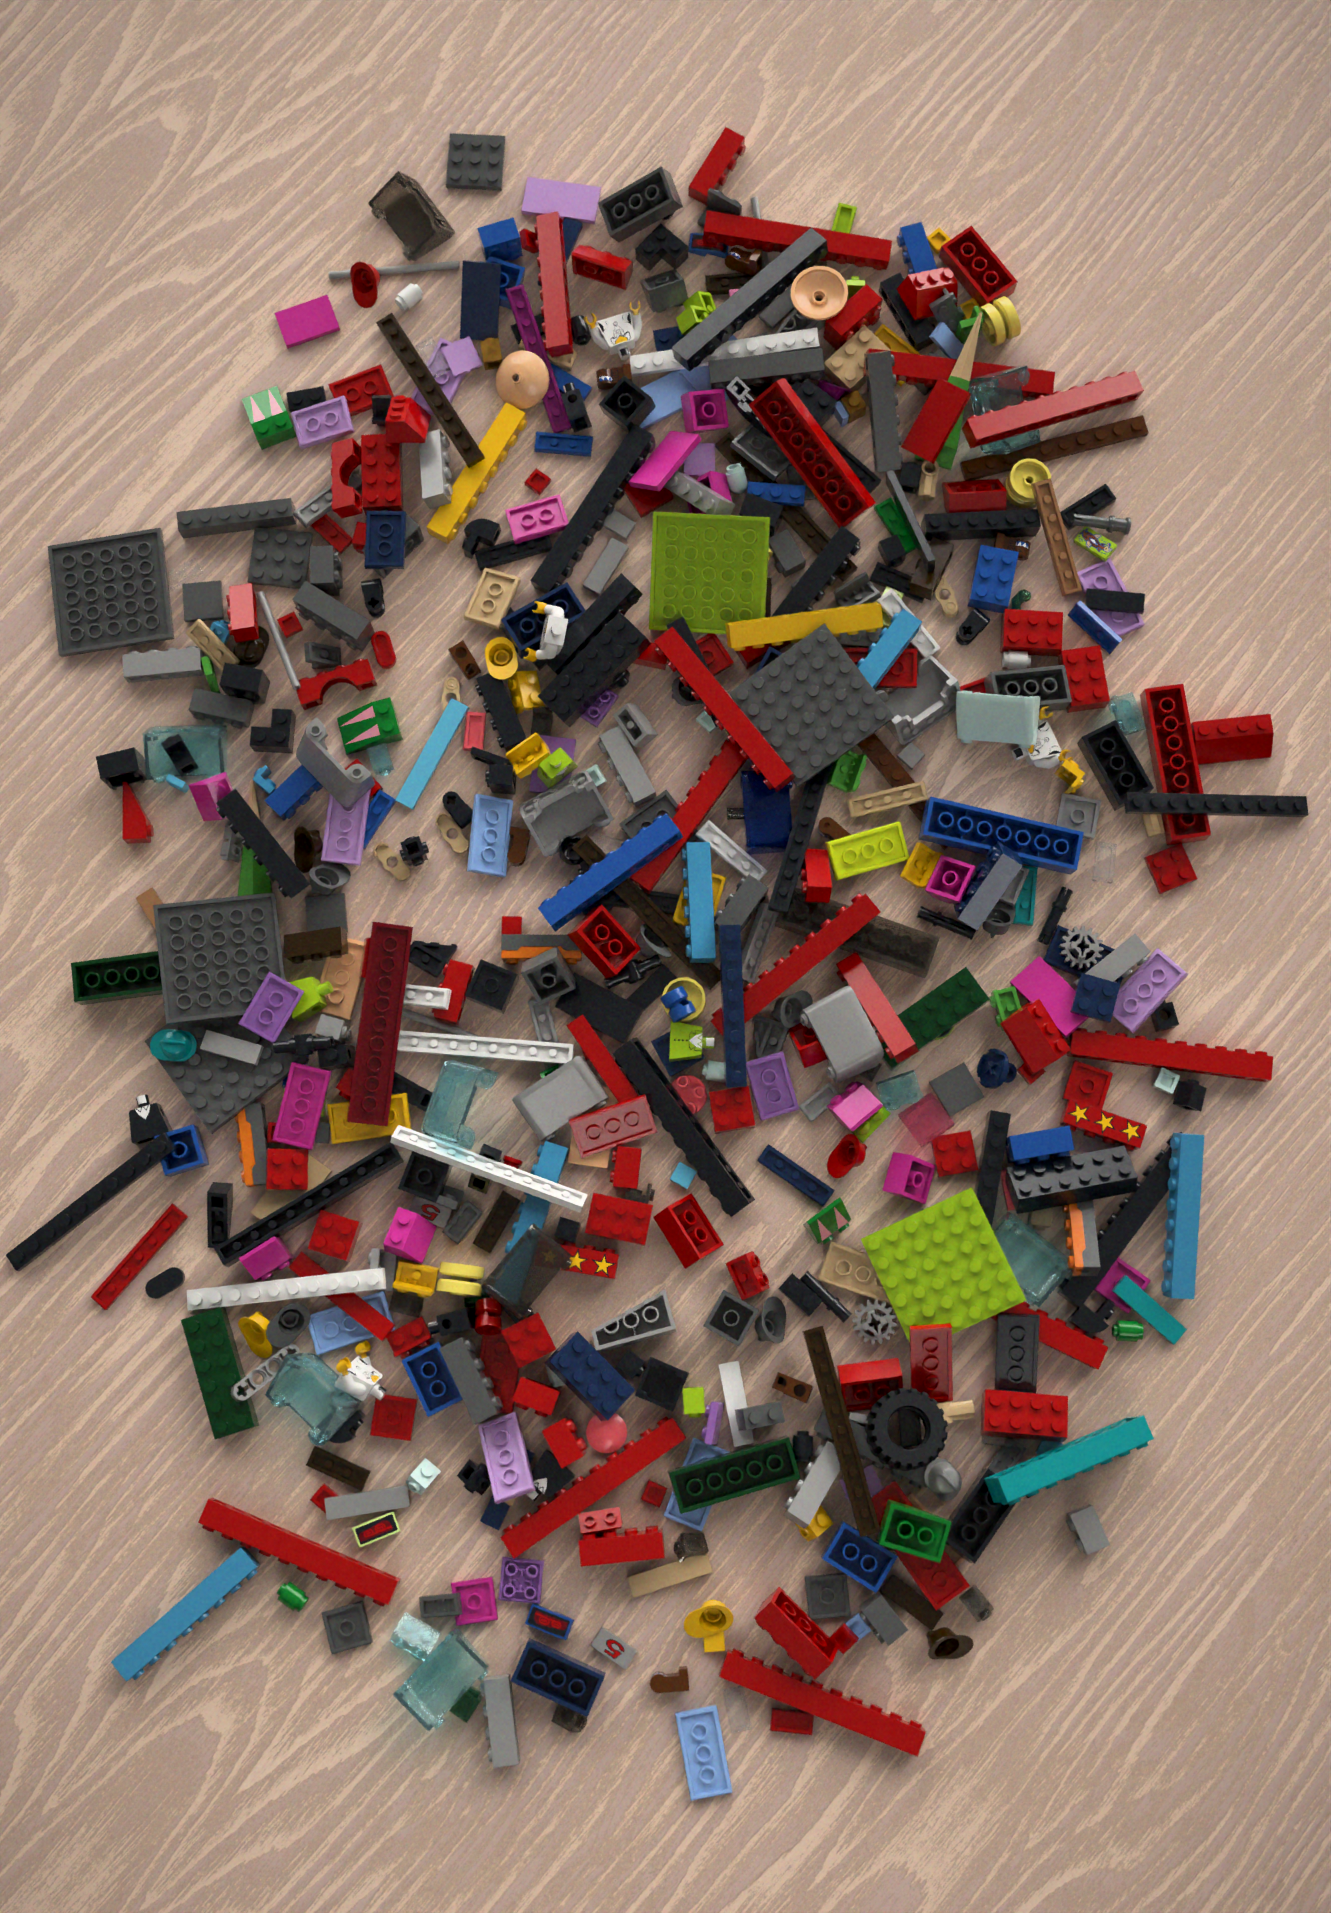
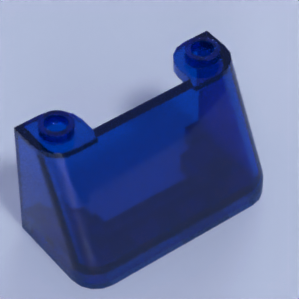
(765, 815)

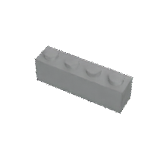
(435, 470)
(699, 494)
(163, 664)
(627, 766)
(1120, 961)
(814, 1486)
(501, 1720)

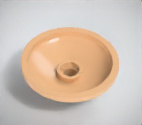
(819, 283)
(532, 379)

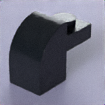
(478, 532)
(179, 755)
(481, 1183)
(1090, 1321)
(345, 1434)

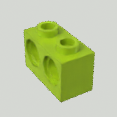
(693, 1401)

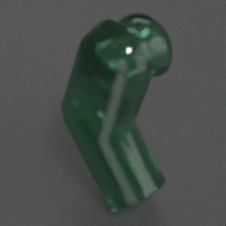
(1019, 598)
(470, 1301)

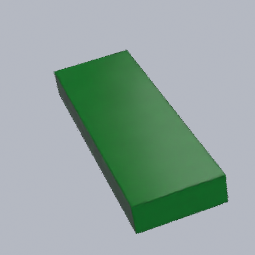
(894, 523)

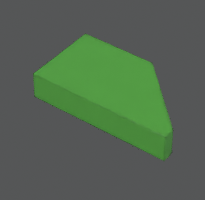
(210, 674)

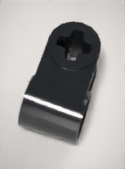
(373, 594)
(973, 625)
(460, 811)

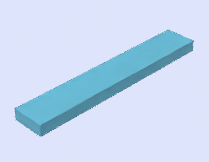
(432, 753)

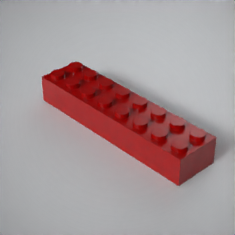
(812, 453)
(1174, 758)

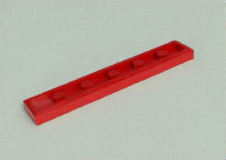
(601, 1059)
(139, 1256)
(348, 1302)

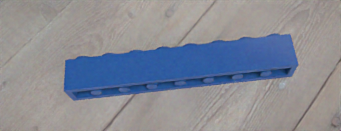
(610, 872)

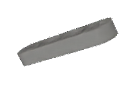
(264, 1370)

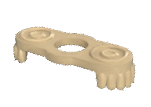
(949, 606)
(451, 685)
(445, 823)
(383, 853)

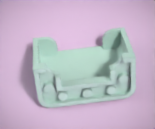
(997, 718)

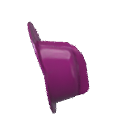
(831, 389)

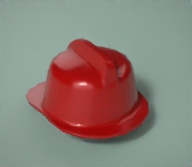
(364, 284)
(845, 1156)

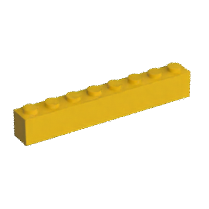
(475, 479)
(799, 625)

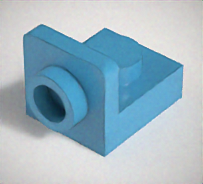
(220, 629)
(259, 778)

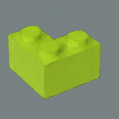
(696, 310)

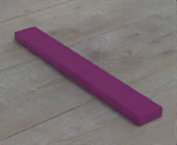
(533, 343)

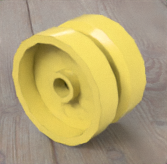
(1000, 321)
(1020, 479)
(695, 995)
(460, 1279)

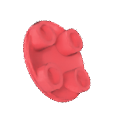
(691, 1091)
(606, 1435)

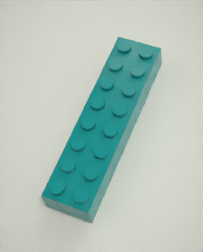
(1068, 1459)

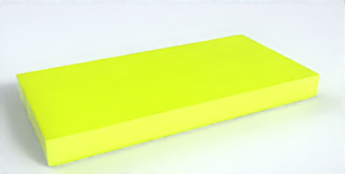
(867, 850)

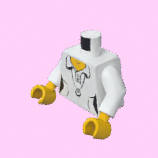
(618, 332)
(552, 635)
(1046, 751)
(358, 1376)

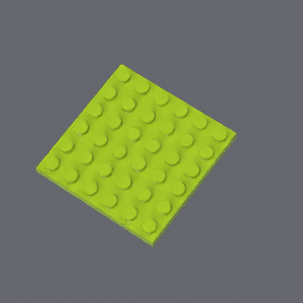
(708, 570)
(944, 1266)

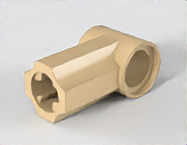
(927, 481)
(1153, 824)
(957, 1410)

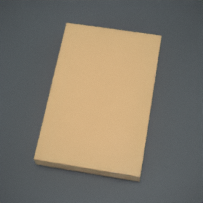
(492, 598)

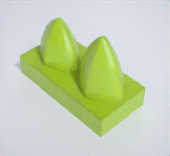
(871, 1124)

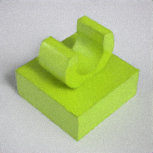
(854, 285)

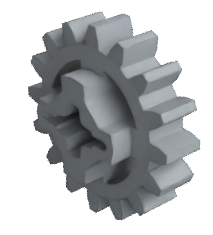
(1080, 955)
(867, 1325)

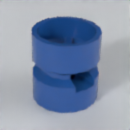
(678, 1004)

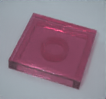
(926, 1119)

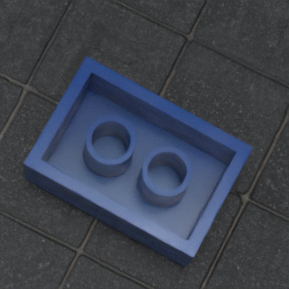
(992, 579)
(1039, 1145)
(432, 1379)
(859, 1556)

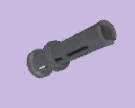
(1110, 524)

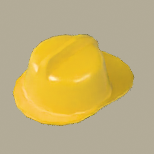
(501, 658)
(254, 1331)
(708, 1620)

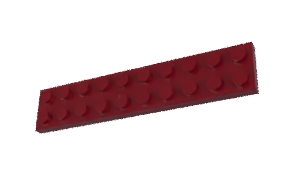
(379, 1024)

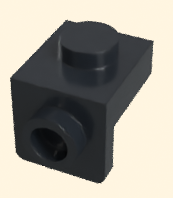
(380, 408)

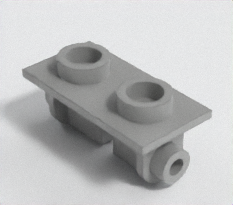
(231, 849)

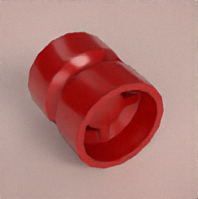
(488, 1317)

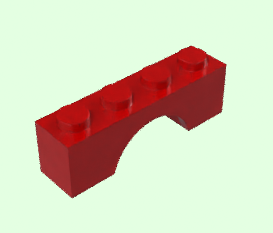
(345, 458)
(313, 689)

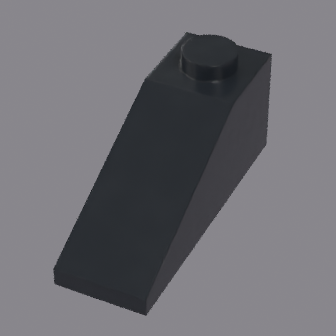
(219, 1212)

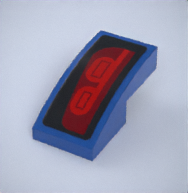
(702, 247)
(549, 1621)

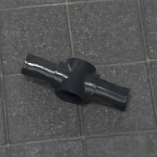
(633, 971)
(303, 1044)

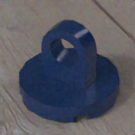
(995, 1069)

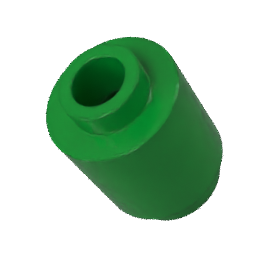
(1127, 1331)
(292, 1596)

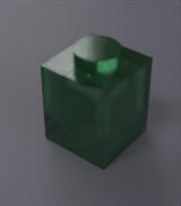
(467, 1704)

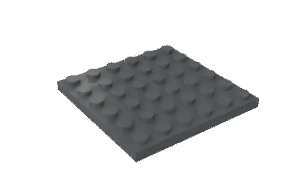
(110, 592)
(812, 704)
(216, 954)
(224, 1086)

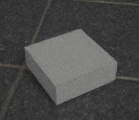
(910, 755)

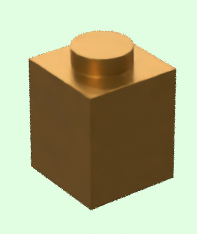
(491, 353)
(854, 406)

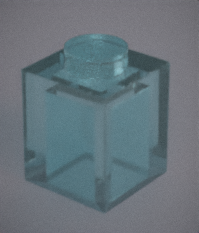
(380, 759)

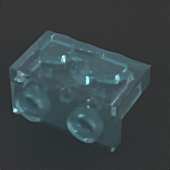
(1127, 713)
(899, 1090)
(414, 1637)

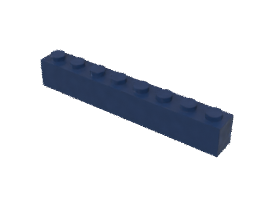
(732, 1005)

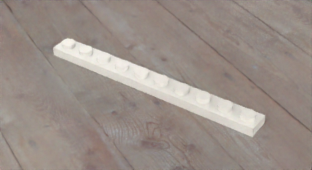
(768, 344)
(485, 1047)
(489, 1168)
(286, 1289)

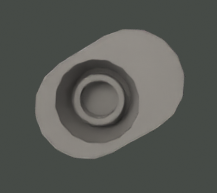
(943, 1479)

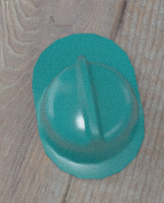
(173, 1045)

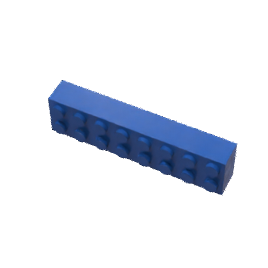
(979, 829)

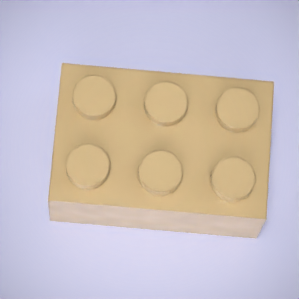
(847, 363)

